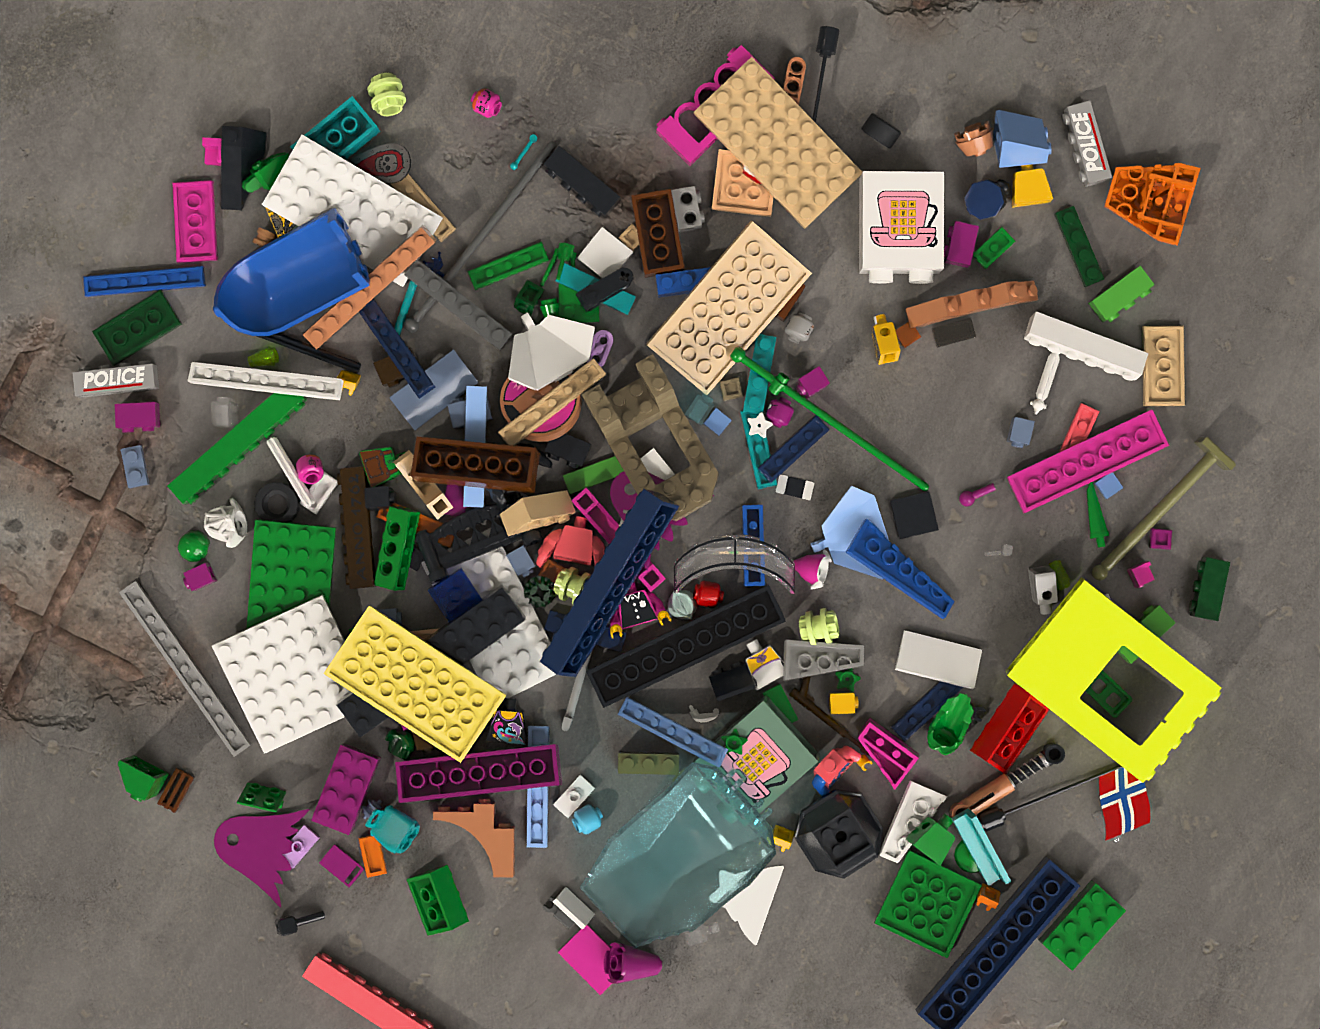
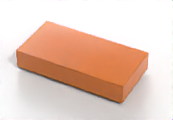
(372, 856)

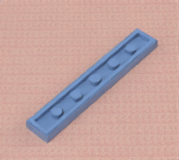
(673, 732)

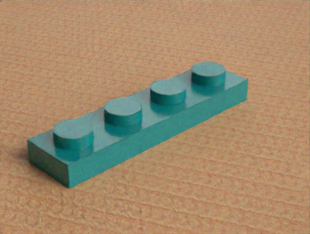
(757, 385)

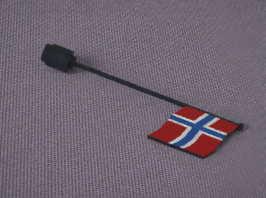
(1121, 800)

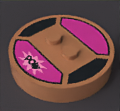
(518, 398)

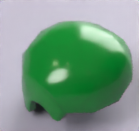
(193, 546)

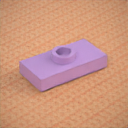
(305, 841)

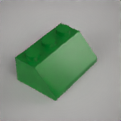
(141, 778)
(437, 900)

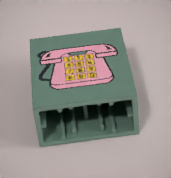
(770, 758)

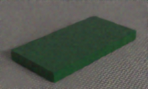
(137, 327)

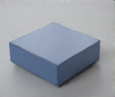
(717, 421)
(1108, 485)

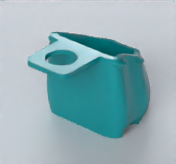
(393, 829)

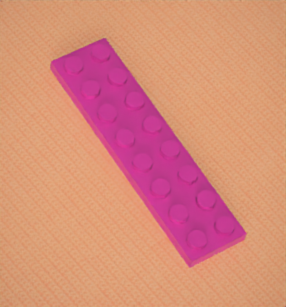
(1087, 461)

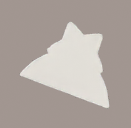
(753, 903)

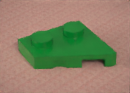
(572, 310)

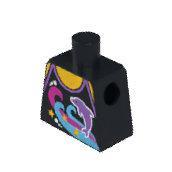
(508, 725)

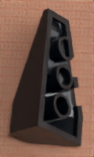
(239, 151)

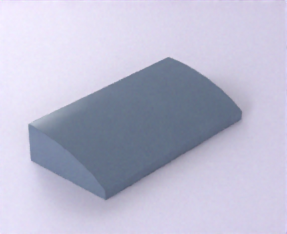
(450, 382)

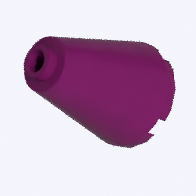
(629, 963)

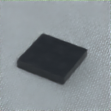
(914, 515)

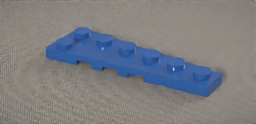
(886, 560)

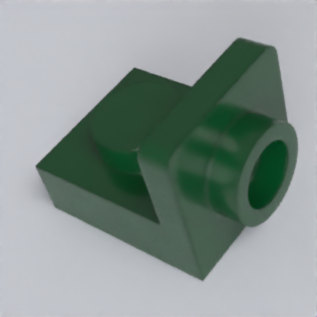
(528, 297)

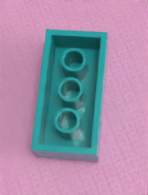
(344, 129)

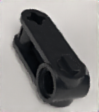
(604, 289)

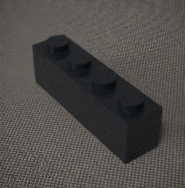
(582, 182)

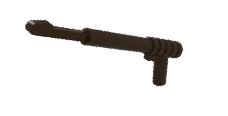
(807, 701)

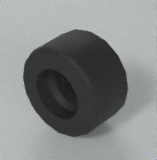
(881, 130)

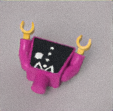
(636, 609)

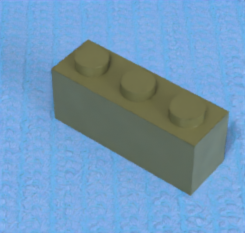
(648, 763)

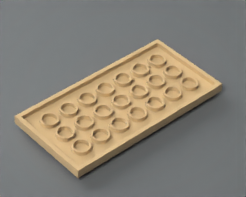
(778, 142)
(728, 307)

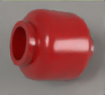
(708, 594)

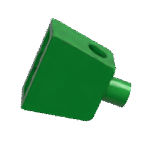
(933, 838)

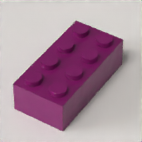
(346, 789)

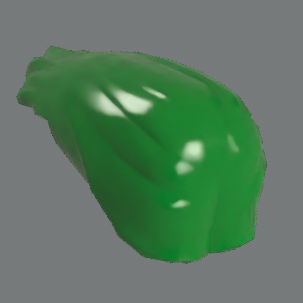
(950, 724)

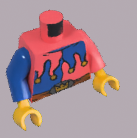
(834, 766)

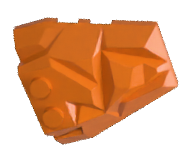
(1154, 198)

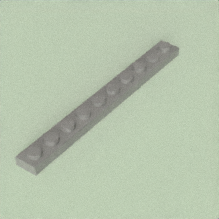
(185, 668)

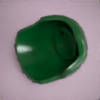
(400, 743)

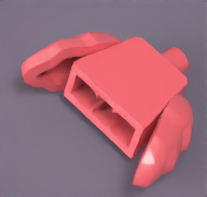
(572, 545)

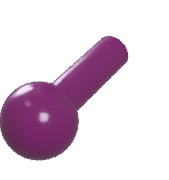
(967, 498)

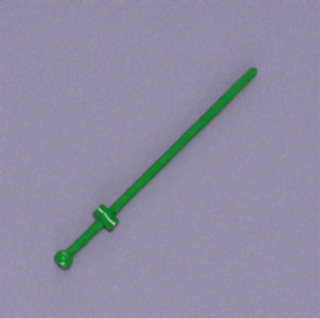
(779, 384)

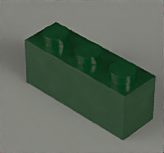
(1209, 588)

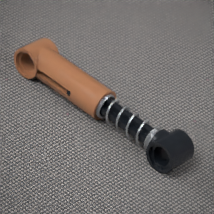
(1005, 784)

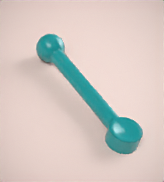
(514, 165)

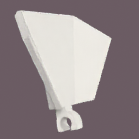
(549, 350)

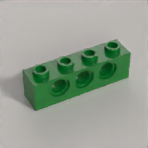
(404, 541)

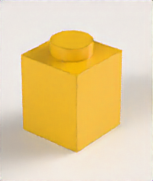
(843, 703)

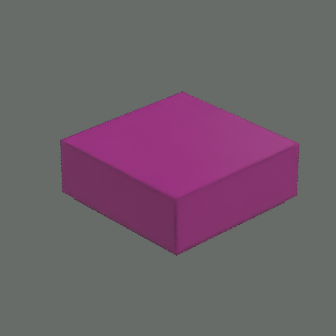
(1160, 538)

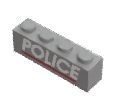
(1087, 144)
(115, 380)

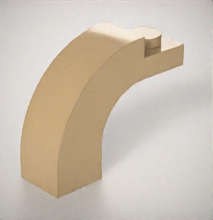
(427, 492)

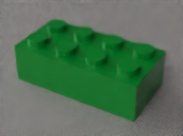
(1082, 925)

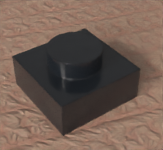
(416, 559)

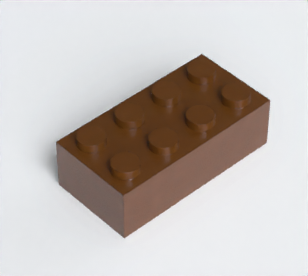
(657, 233)

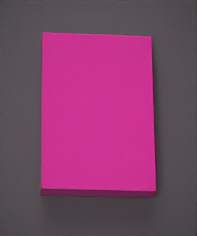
(586, 956)

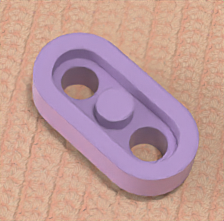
(599, 349)

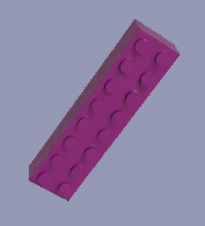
(478, 773)

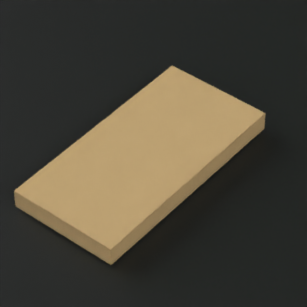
(1164, 366)

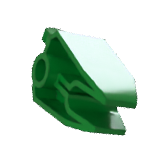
(265, 172)

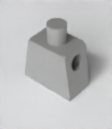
(1042, 580)

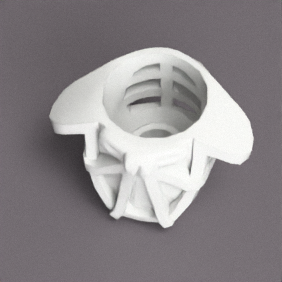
(221, 524)

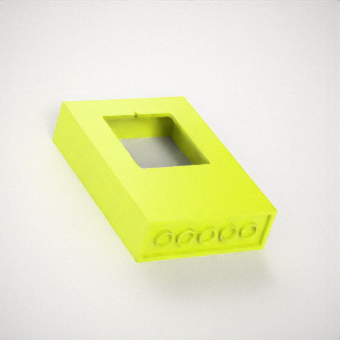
(1075, 649)

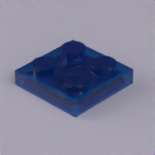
(454, 594)

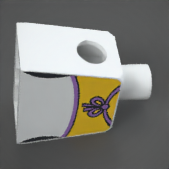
(763, 664)

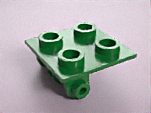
(262, 797)

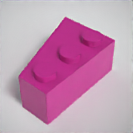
(888, 751)

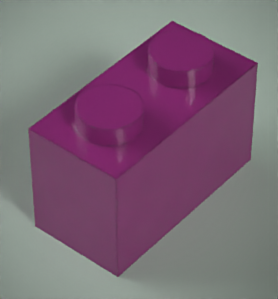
(961, 244)
(812, 383)
(137, 415)

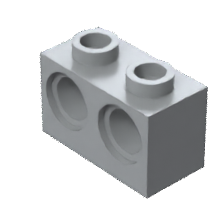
(682, 209)

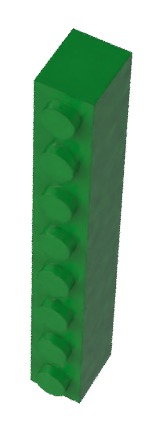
(234, 446)

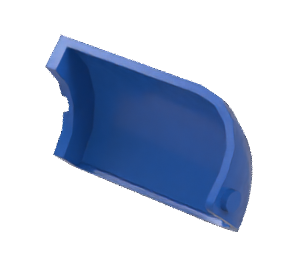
(292, 278)

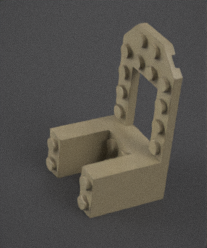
(638, 407)

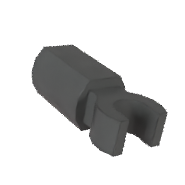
(559, 914)

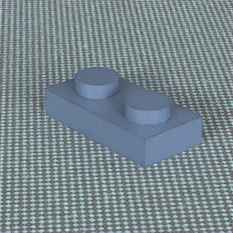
(135, 466)

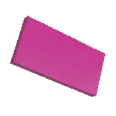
(195, 221)

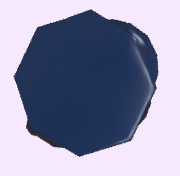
(987, 198)

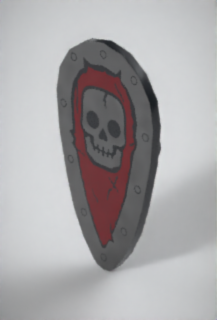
(386, 162)

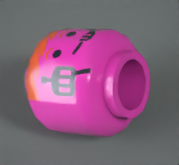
(486, 103)
(309, 469)

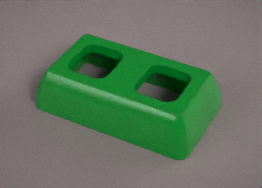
(1111, 686)

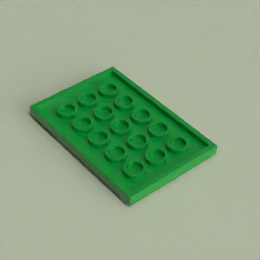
(289, 567)

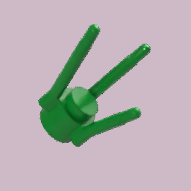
(564, 253)

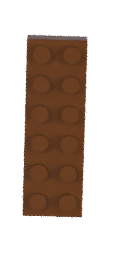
(475, 464)

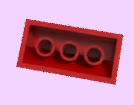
(1009, 729)

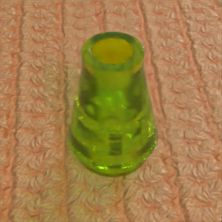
(265, 357)
(1062, 577)

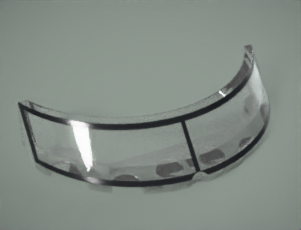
(734, 553)

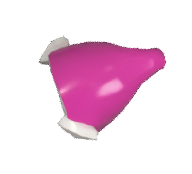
(813, 568)

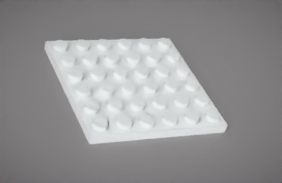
(280, 672)

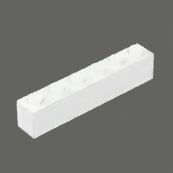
(1085, 346)

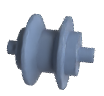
(373, 804)

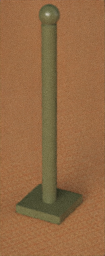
(1213, 455)

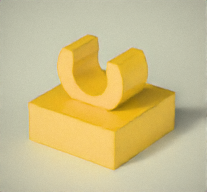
(350, 380)
(782, 837)

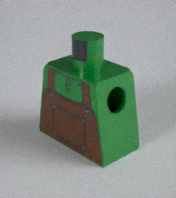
(380, 465)

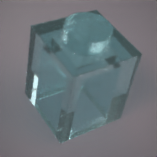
(700, 409)

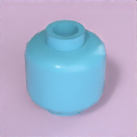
(587, 819)

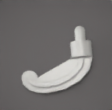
(704, 717)

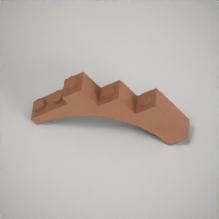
(971, 302)

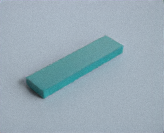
(578, 280)
(758, 451)

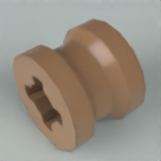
(263, 237)

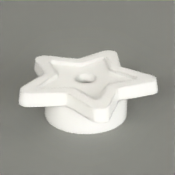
(759, 420)

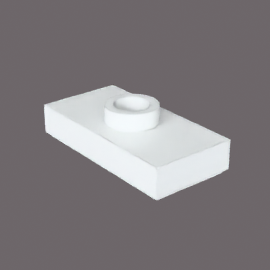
(574, 796)

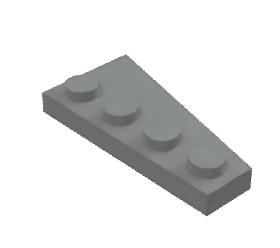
(806, 660)

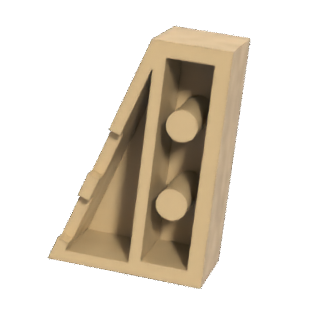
(537, 512)

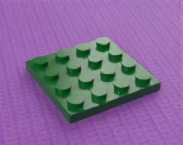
(927, 903)

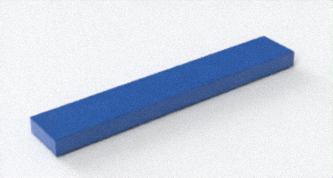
(144, 281)

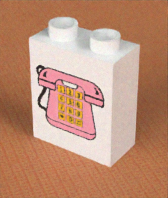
(901, 225)

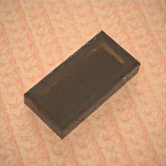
(953, 332)

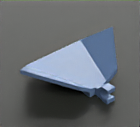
(843, 525)

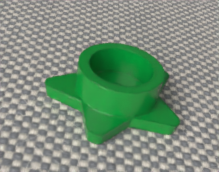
(848, 684)
(734, 737)

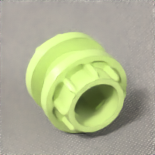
(386, 94)
(570, 583)
(819, 626)

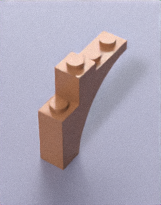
(480, 822)

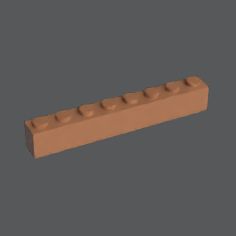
(379, 278)

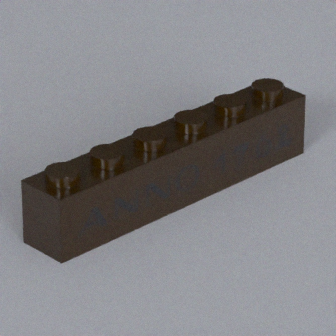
(357, 528)

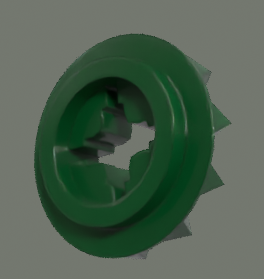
(531, 588)

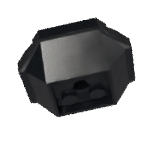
(833, 813)

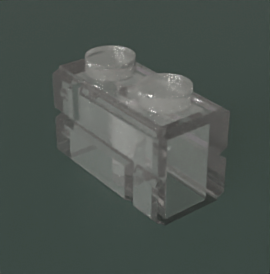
(225, 413)

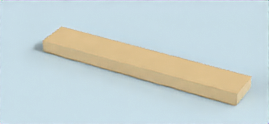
(552, 403)

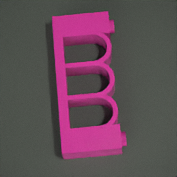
(676, 135)

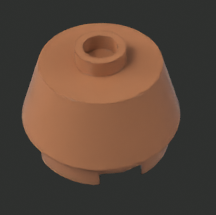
(975, 139)

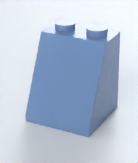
(1020, 139)

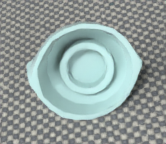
(682, 605)

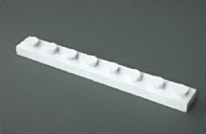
(265, 381)

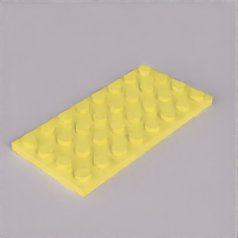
(414, 683)

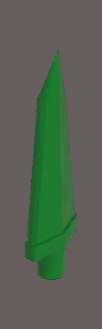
(1096, 520)

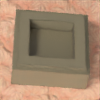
(731, 389)

